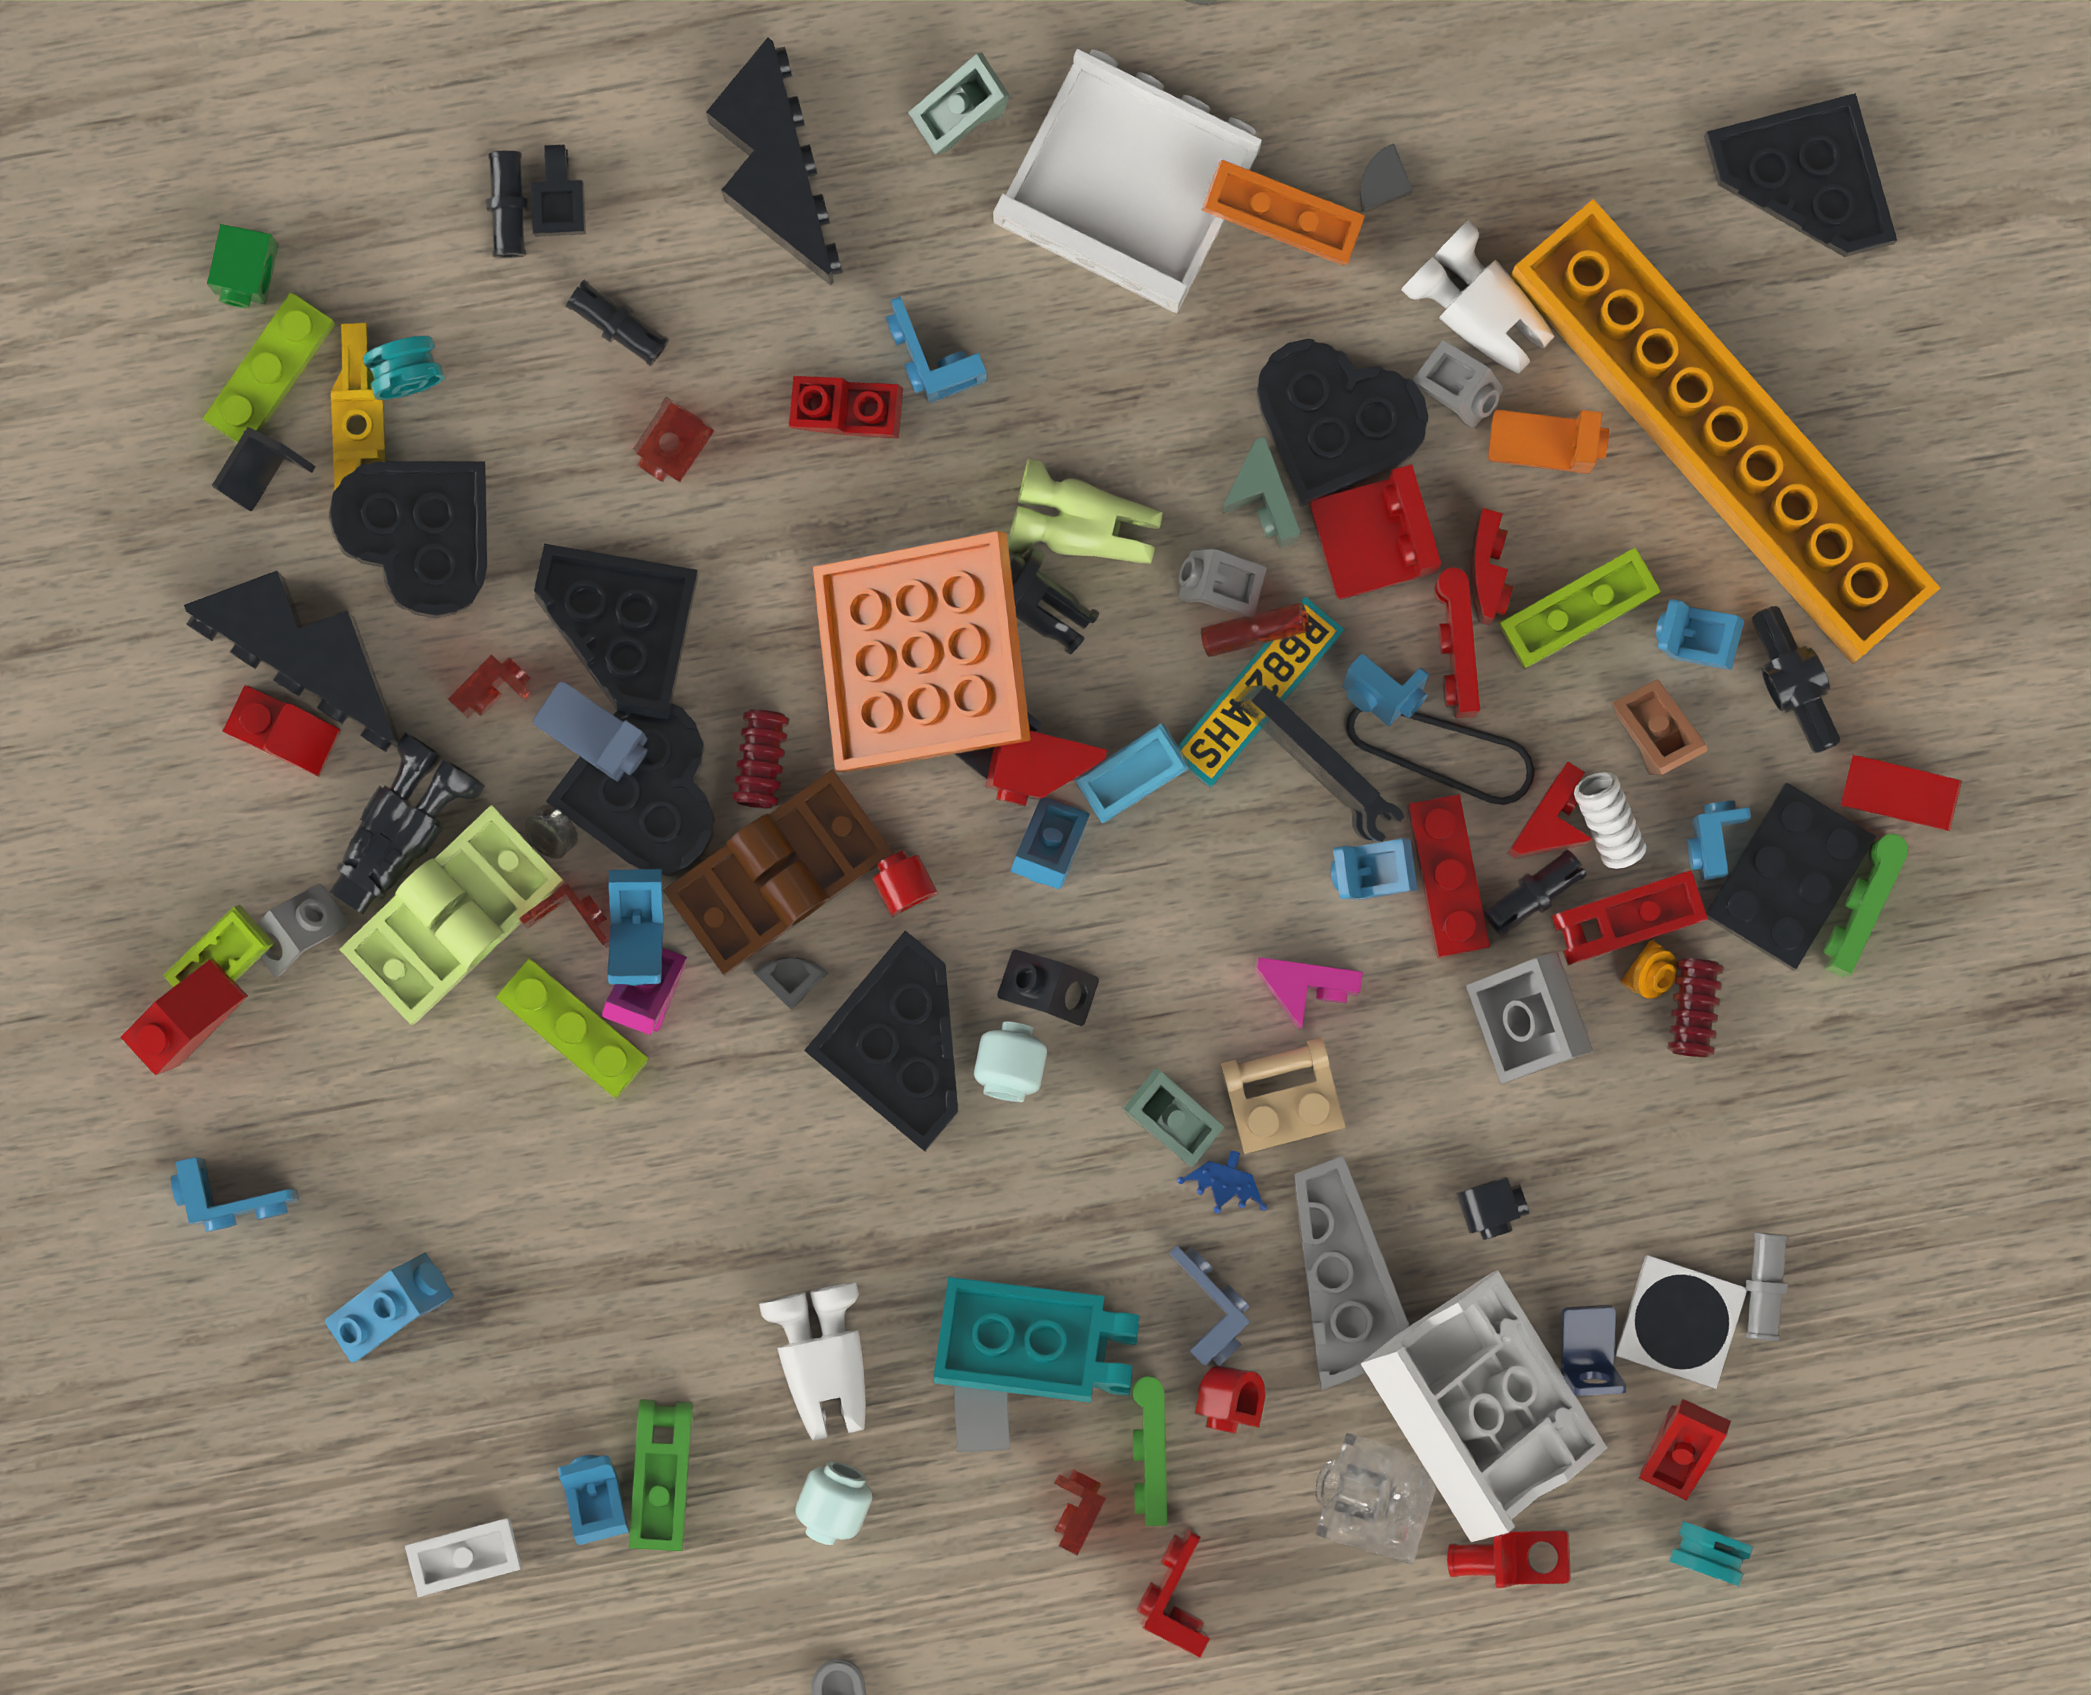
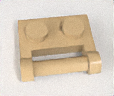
(1287, 1113)

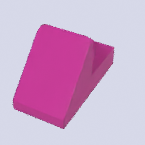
(1290, 982)
(646, 1005)

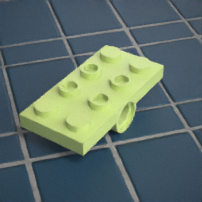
(451, 915)

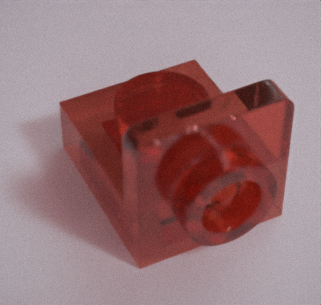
(481, 691)
(1078, 1521)

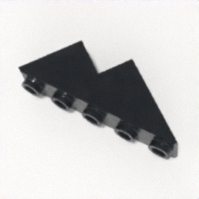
(773, 181)
(318, 657)

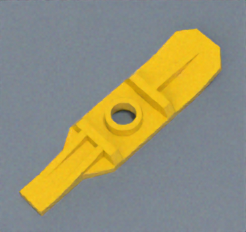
(354, 397)

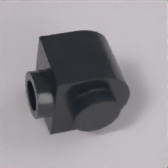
(1492, 1207)

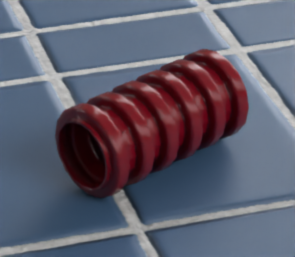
(760, 758)
(1695, 1007)

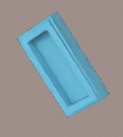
(1132, 773)

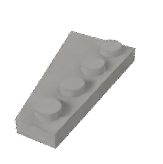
(1346, 1274)

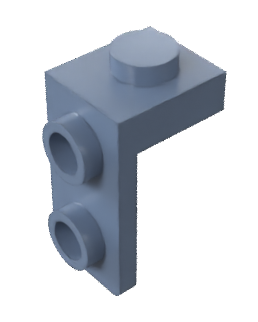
(591, 732)
(1219, 1341)

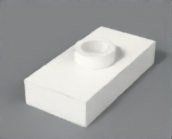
(463, 1557)

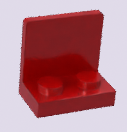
(1376, 535)
(1178, 1626)

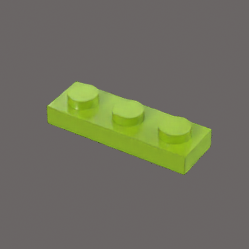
(269, 368)
(1579, 608)
(572, 1028)

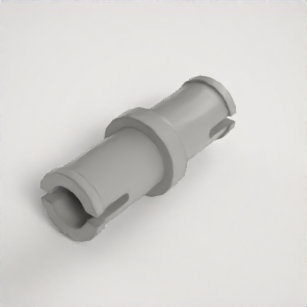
(1766, 1286)

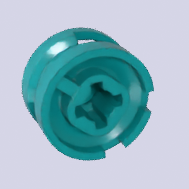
(403, 367)
(1711, 1553)

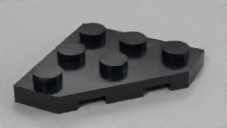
(1809, 172)
(621, 621)
(897, 1043)

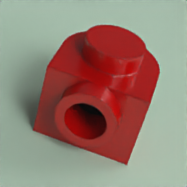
(903, 882)
(1231, 1398)

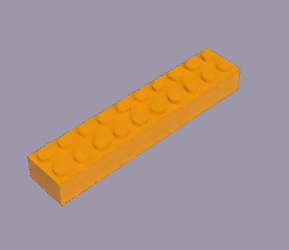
(1723, 431)

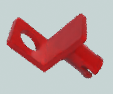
(1509, 1558)

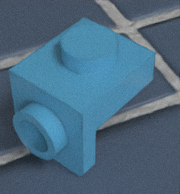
(1699, 635)
(1377, 692)
(1707, 847)
(1374, 870)
(593, 1498)

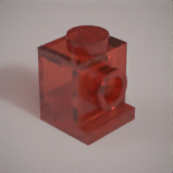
(691, 436)

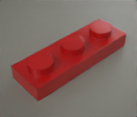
(1448, 876)

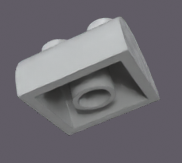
(1529, 1017)

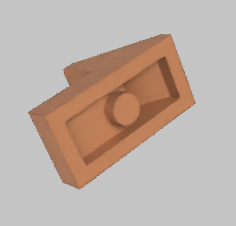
(1659, 728)

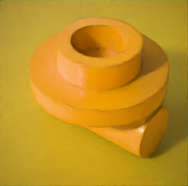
(1651, 972)

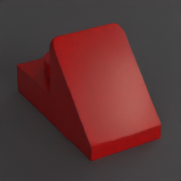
(281, 730)
(1544, 829)
(1684, 1448)

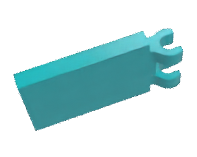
(1031, 1341)

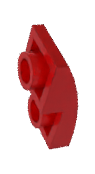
(845, 407)
(1488, 580)
(1901, 793)

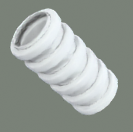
(1610, 820)

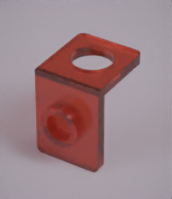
(586, 907)

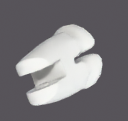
(1486, 306)
(821, 1366)

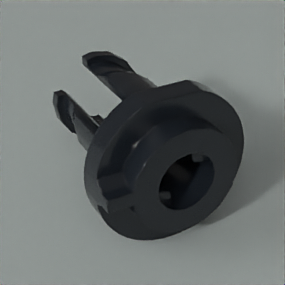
(1031, 587)

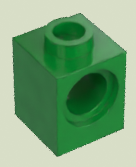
(242, 266)

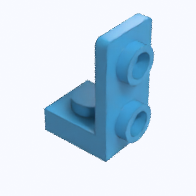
(954, 371)

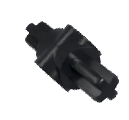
(1795, 679)

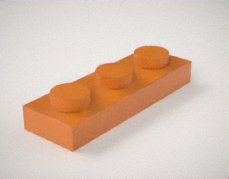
(1283, 212)

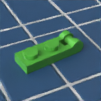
(1866, 902)
(1150, 1447)
(661, 1477)

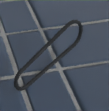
(1441, 778)

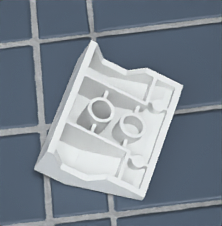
(1484, 1407)

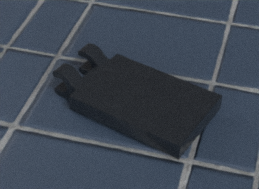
(1319, 760)

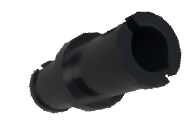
(507, 204)
(617, 323)
(1535, 893)

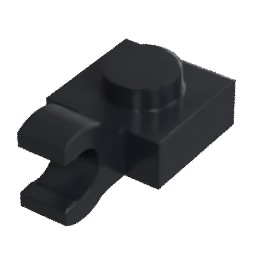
(557, 203)

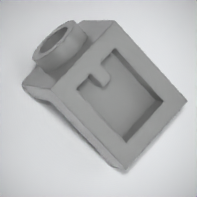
(1459, 383)
(1221, 581)

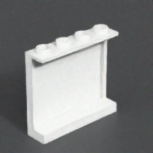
(1125, 179)

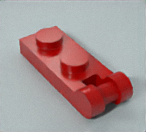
(1457, 639)
(1631, 917)

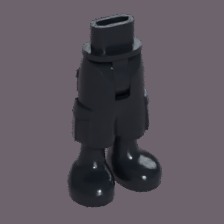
(394, 830)

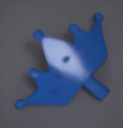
(1225, 1182)

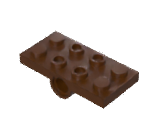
(778, 872)

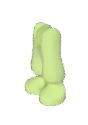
(1086, 519)

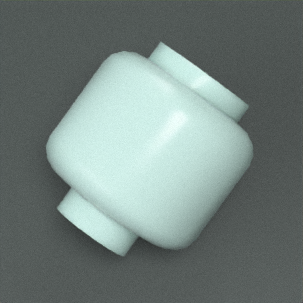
(1010, 1062)
(833, 1503)

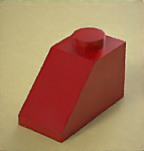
(1038, 766)
(184, 1018)

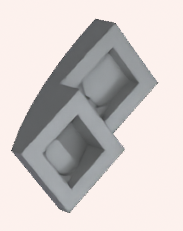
(981, 1420)

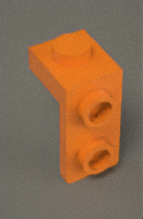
(1548, 440)

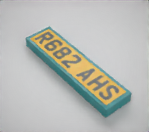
(1281, 667)

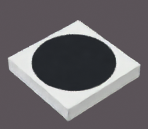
(1680, 1321)

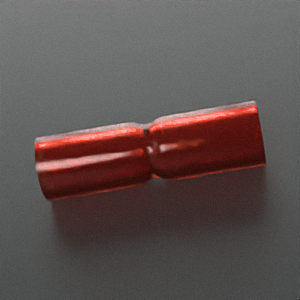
(1248, 631)

